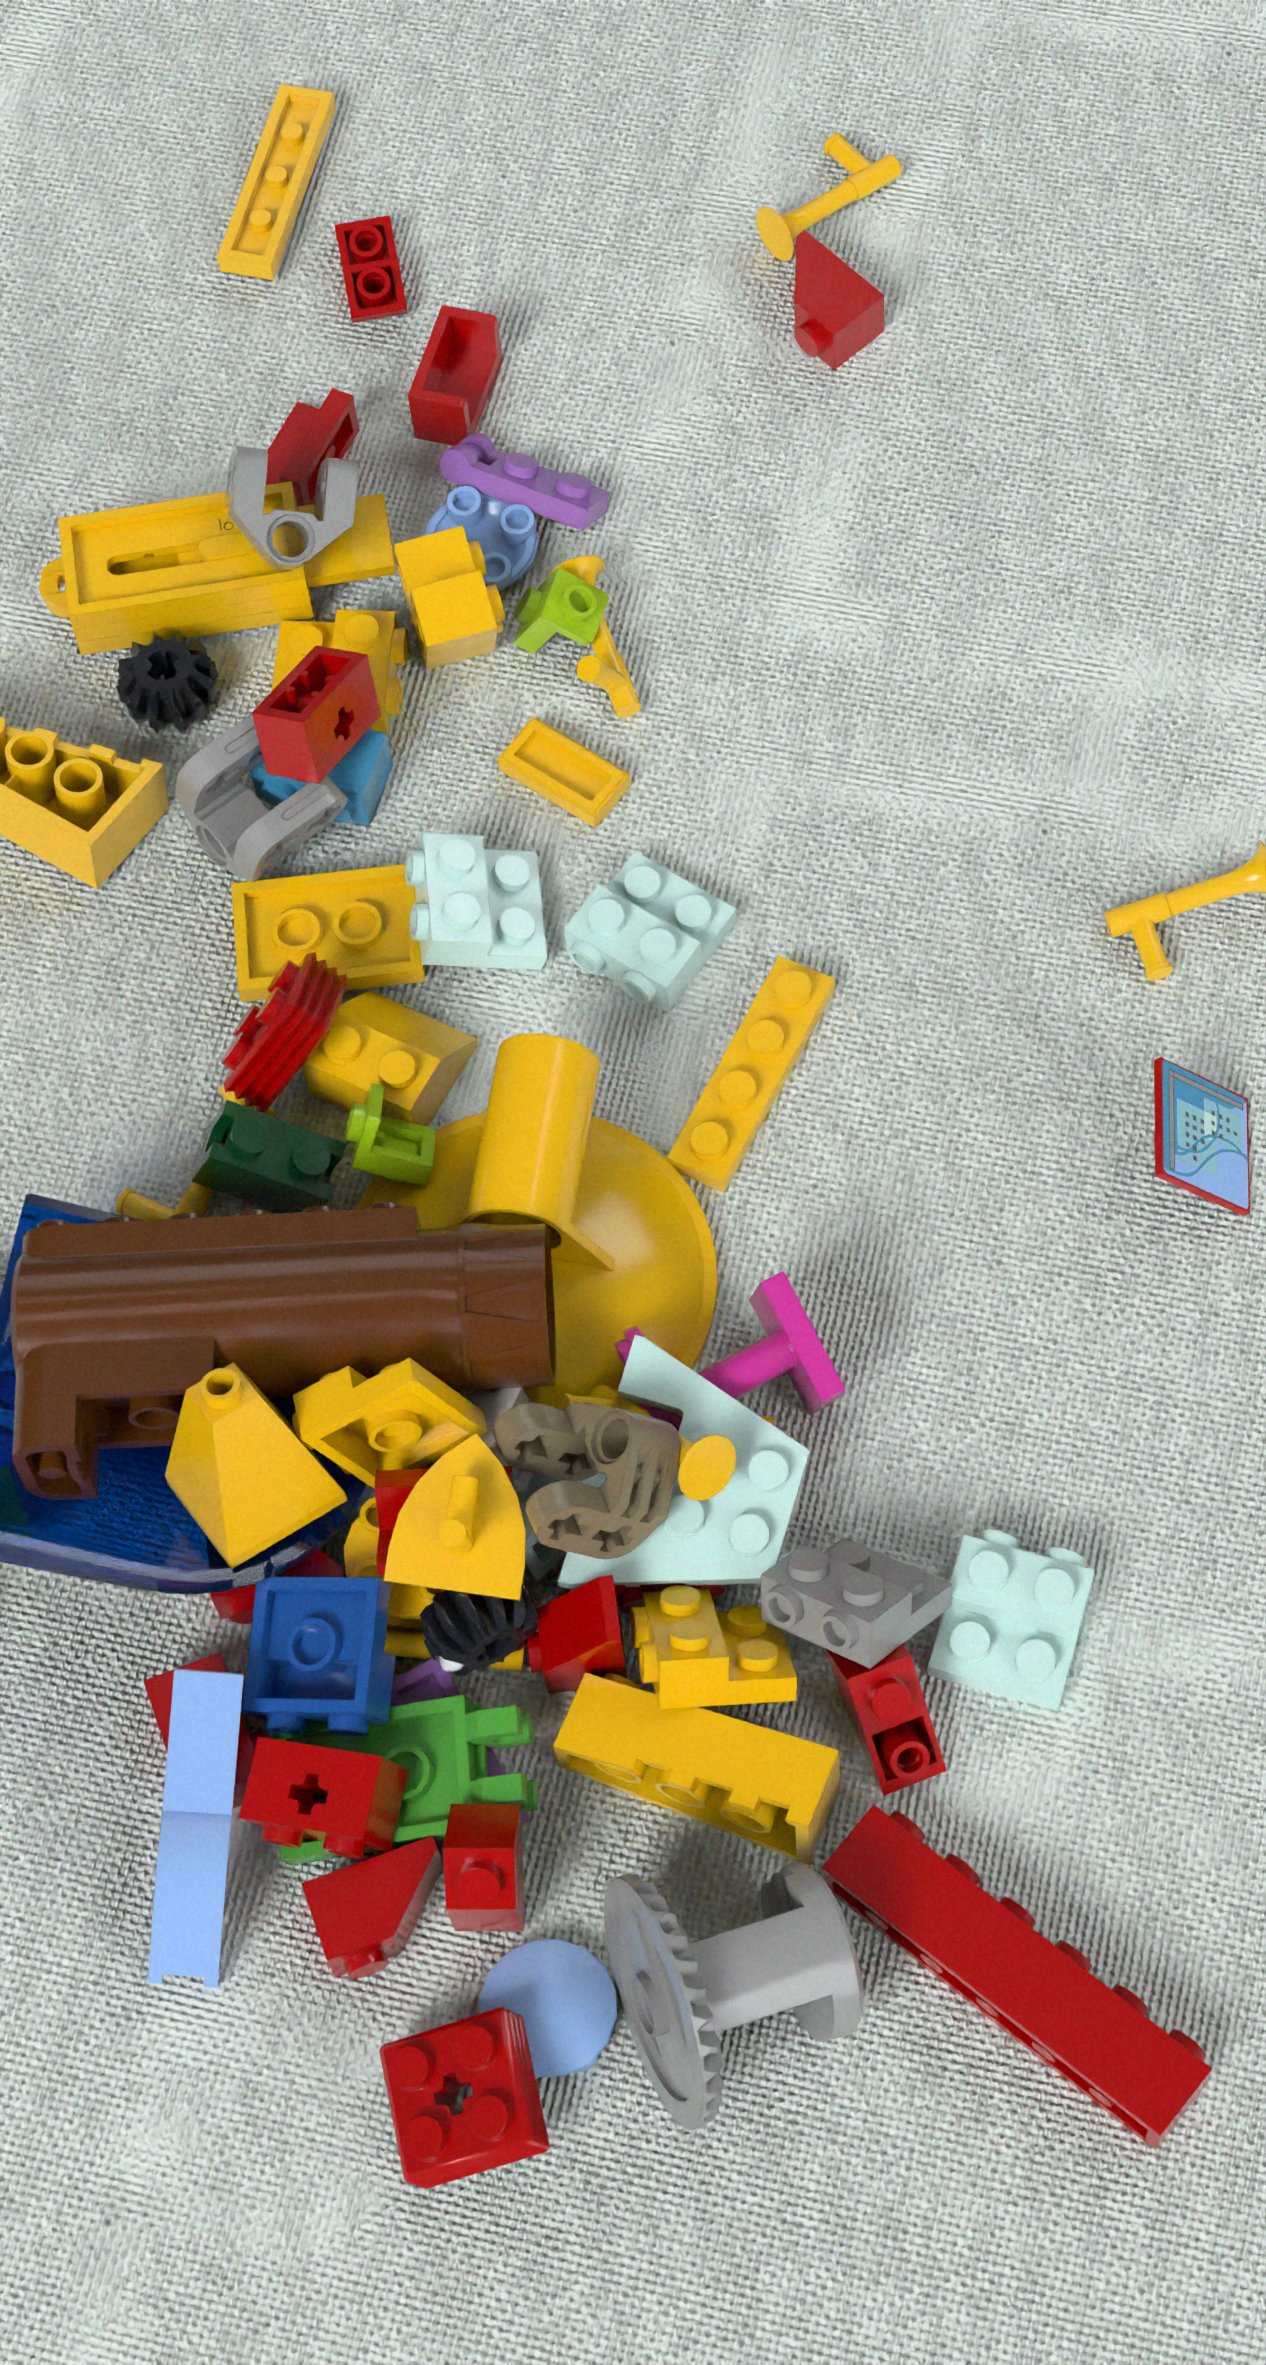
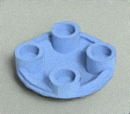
(502, 529)
(562, 1999)

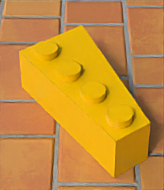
(76, 802)
(702, 1765)

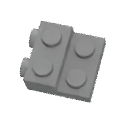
(851, 1599)

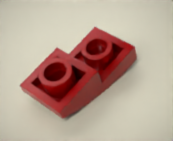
(371, 269)

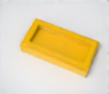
(564, 772)

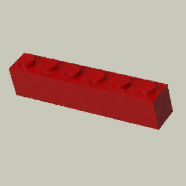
(1016, 1975)

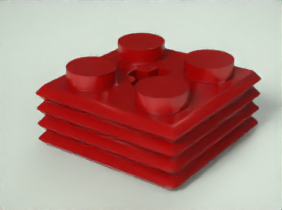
(283, 1032)
(498, 2121)

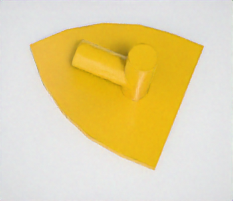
(461, 1528)

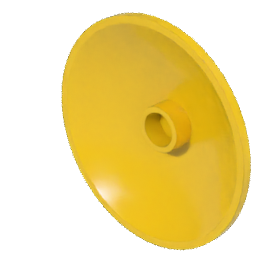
(616, 1212)

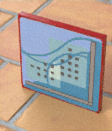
(1201, 1137)

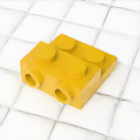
(355, 631)
(384, 1421)
(709, 1655)

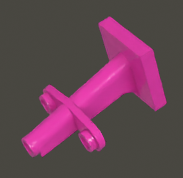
(788, 1350)

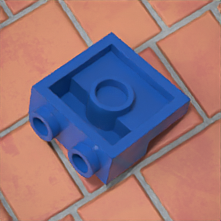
(319, 1655)

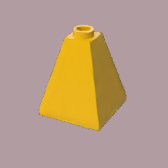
(244, 1467)

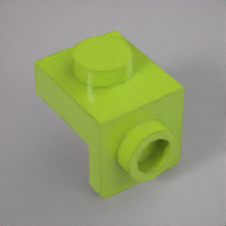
(560, 606)
(387, 1144)

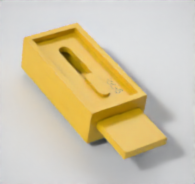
(196, 571)

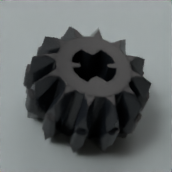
(167, 681)
(476, 1630)

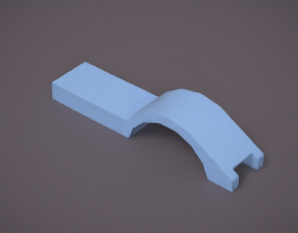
(195, 1825)

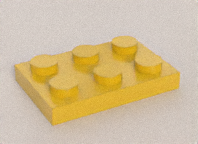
(346, 917)

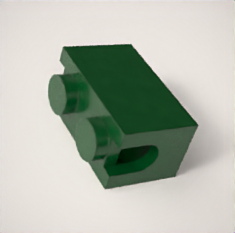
(267, 1160)

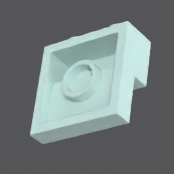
(475, 904)
(648, 931)
(1012, 1619)

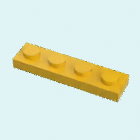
(276, 182)
(751, 1073)

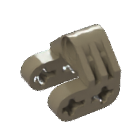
(578, 1443)

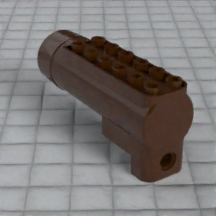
(138, 1311)

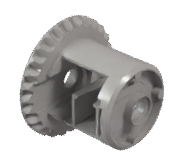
(688, 1991)

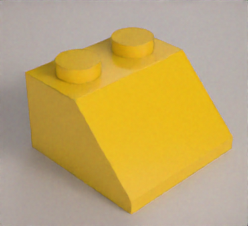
(392, 1048)

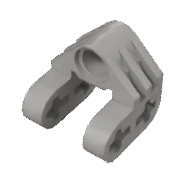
(333, 506)
(232, 820)

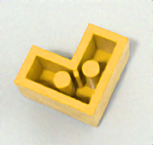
(448, 596)

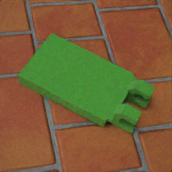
(446, 1764)

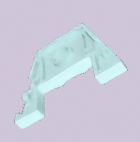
(717, 1538)

